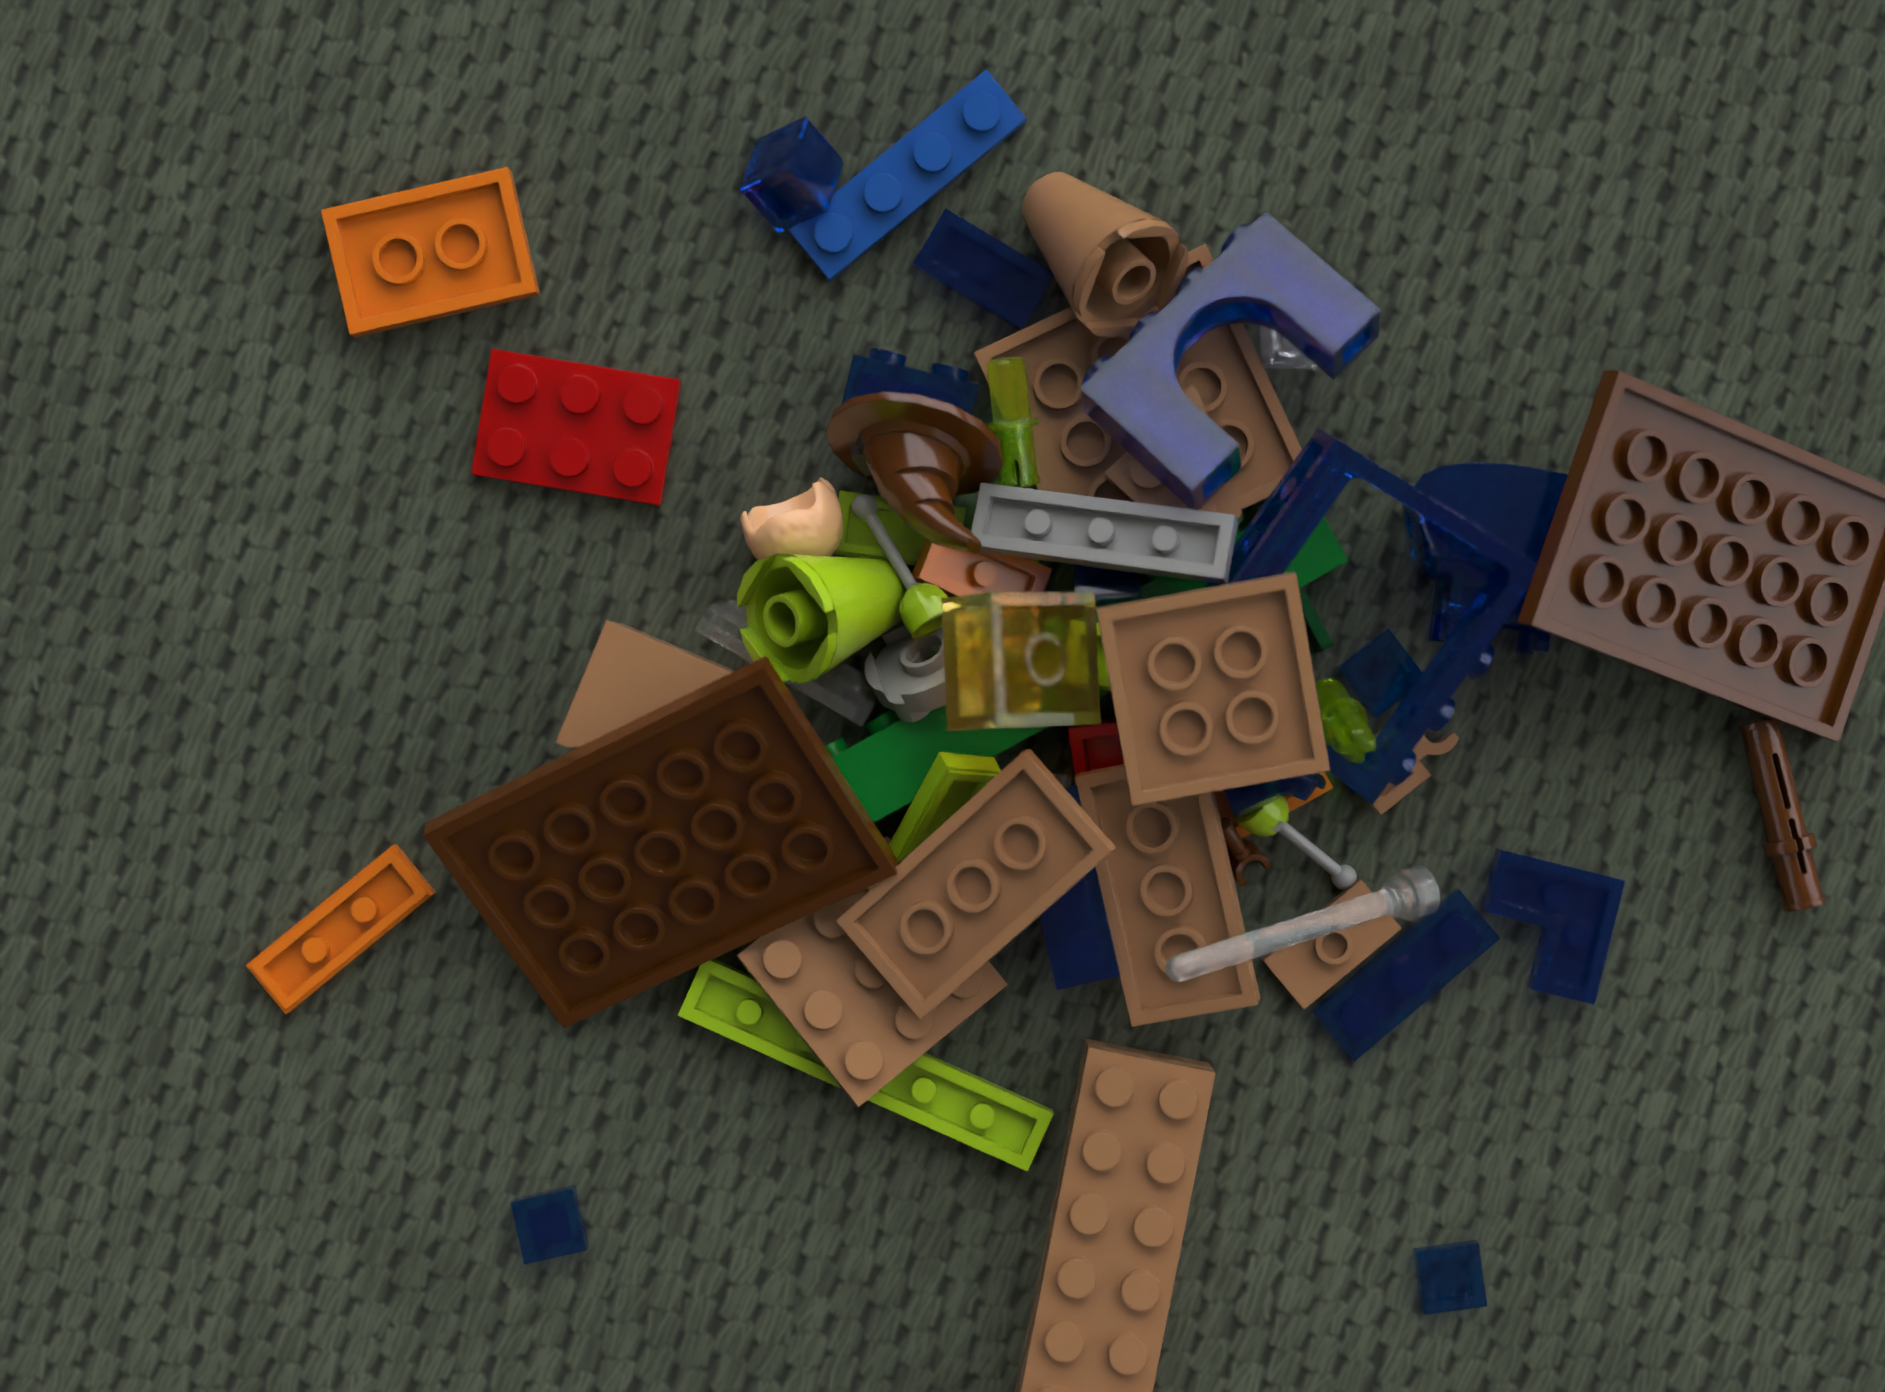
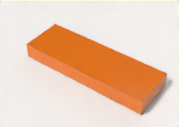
(340, 929)

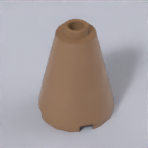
(1103, 252)

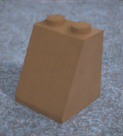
(629, 679)

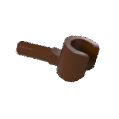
(1241, 851)

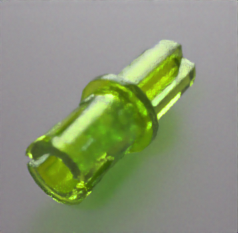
(1012, 420)
(1344, 721)

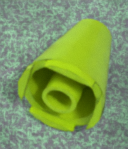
(818, 613)

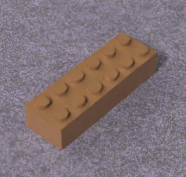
(1116, 1221)

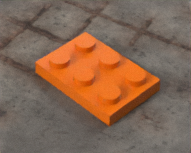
(430, 252)

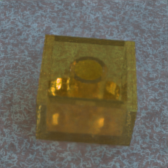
(1020, 660)

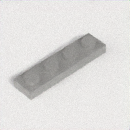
(1105, 533)

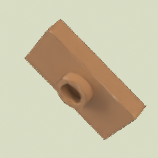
(1318, 964)

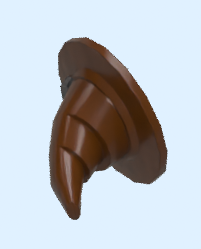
(918, 458)

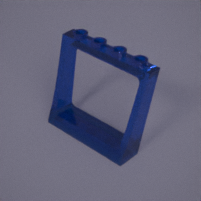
(1284, 527)

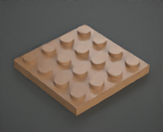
(1221, 365)

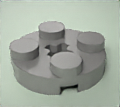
(902, 676)

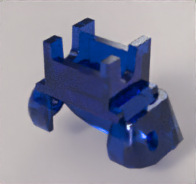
(1502, 500)

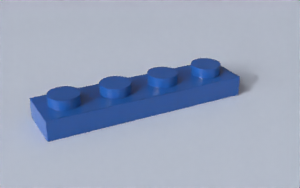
(909, 175)

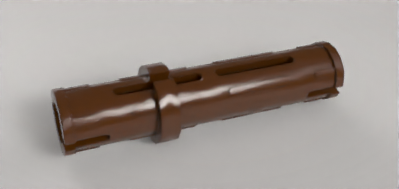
(1782, 815)

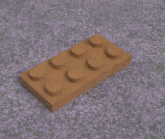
(976, 883)
(1166, 895)

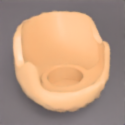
(797, 526)

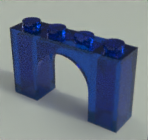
(1257, 279)

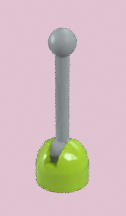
(922, 602)
(1273, 819)

